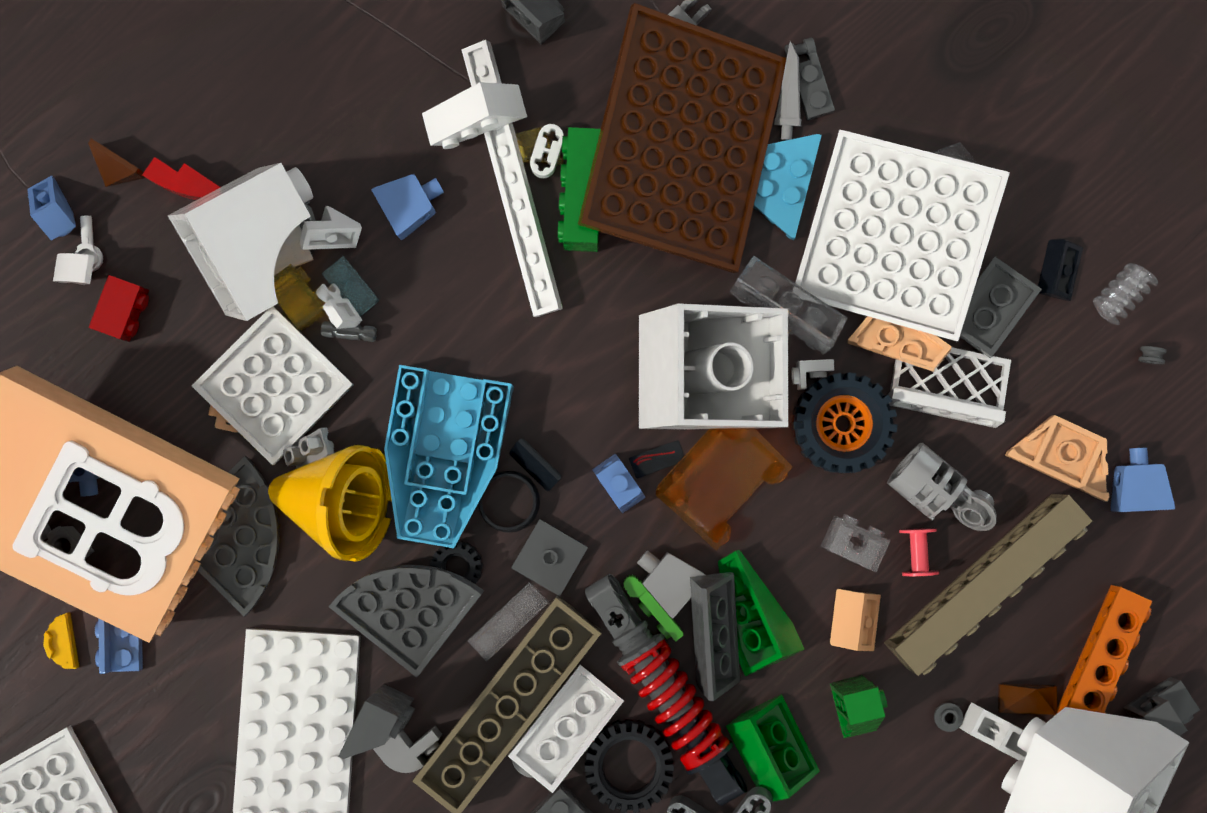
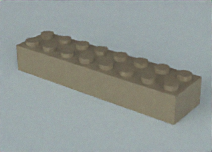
(988, 583)
(507, 706)

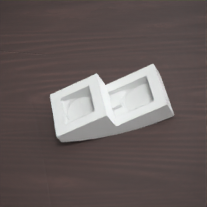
(73, 268)

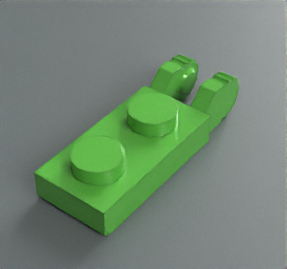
(650, 607)

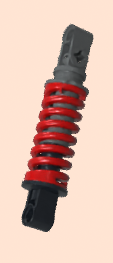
(666, 686)

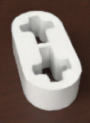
(540, 149)

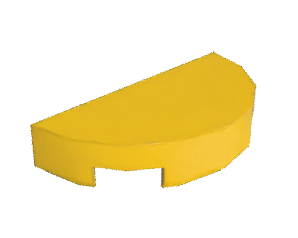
(60, 642)

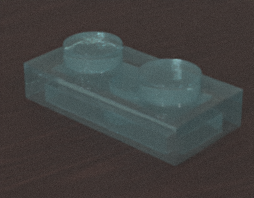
(351, 285)

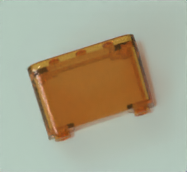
(719, 478)

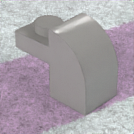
(404, 755)

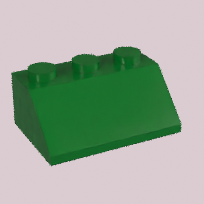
(773, 748)

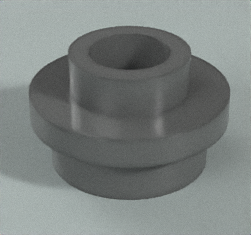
(942, 710)

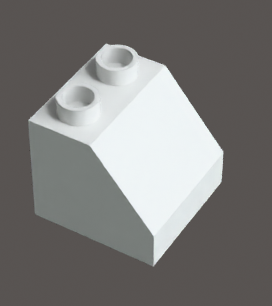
(1093, 764)

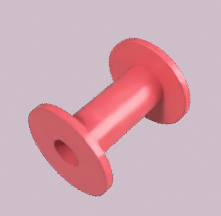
(919, 552)

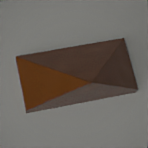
(112, 167)
(1027, 699)

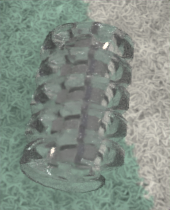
(1122, 291)

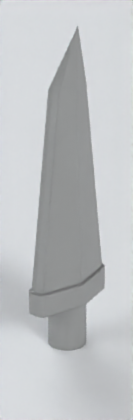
(789, 100)

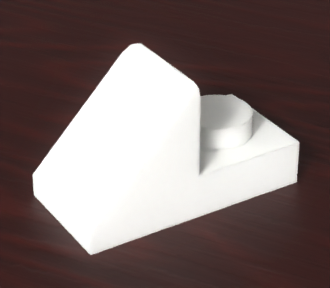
(331, 232)

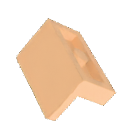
(855, 620)

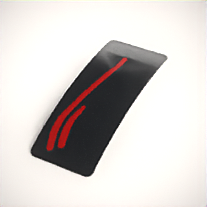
(656, 459)

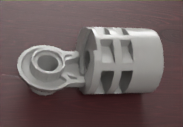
(935, 485)

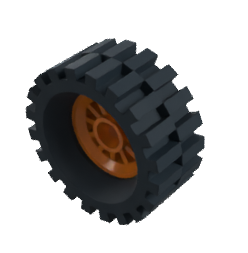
(875, 428)

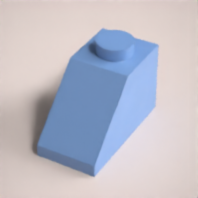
(50, 208)

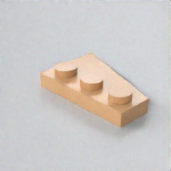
(900, 343)

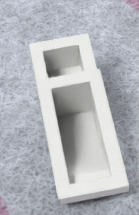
(993, 731)

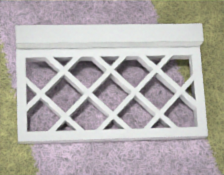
(952, 406)

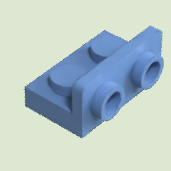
(117, 649)

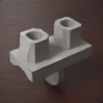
(309, 449)

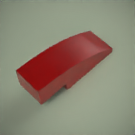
(184, 183)

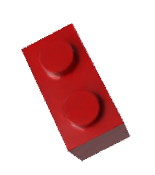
(119, 308)

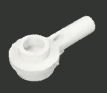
(87, 246)

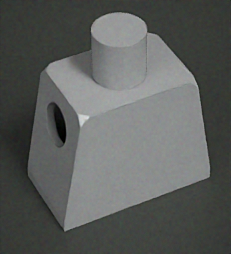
(668, 580)

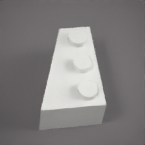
(473, 113)

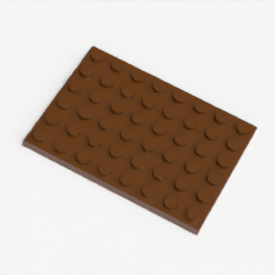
(683, 140)

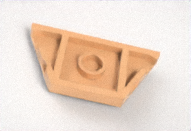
(1066, 455)

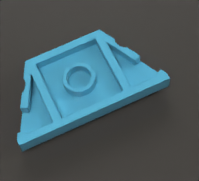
(786, 181)

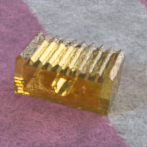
(297, 297)

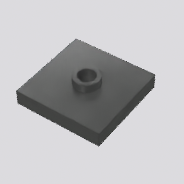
(549, 557)

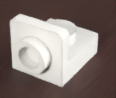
(816, 368)

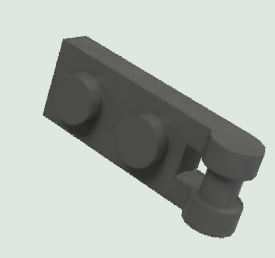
(813, 86)

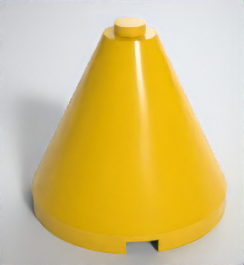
(338, 501)

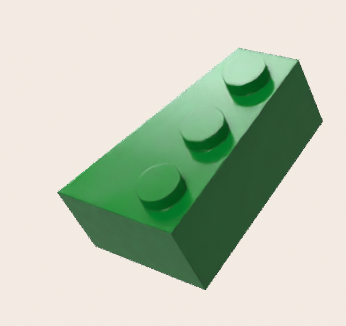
(858, 705)

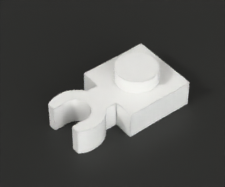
(339, 310)

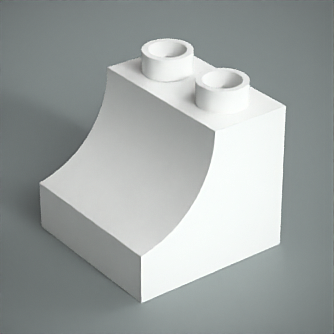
(239, 234)
(713, 367)

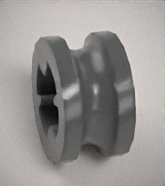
(1152, 355)

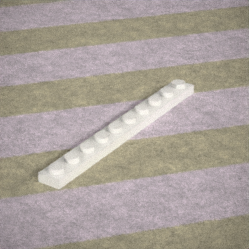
(516, 193)

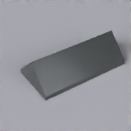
(715, 633)

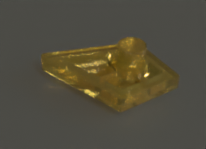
(527, 141)

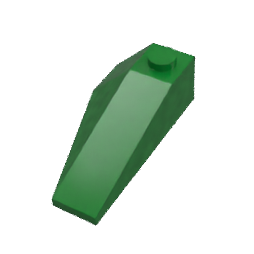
(762, 625)

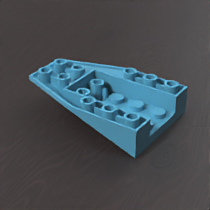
(442, 451)

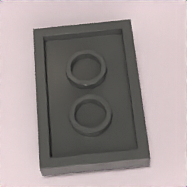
(996, 306)

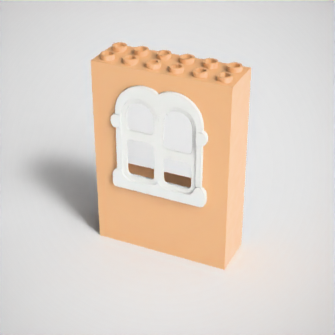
(41, 444)

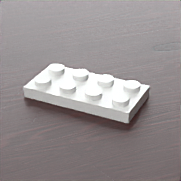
(565, 728)

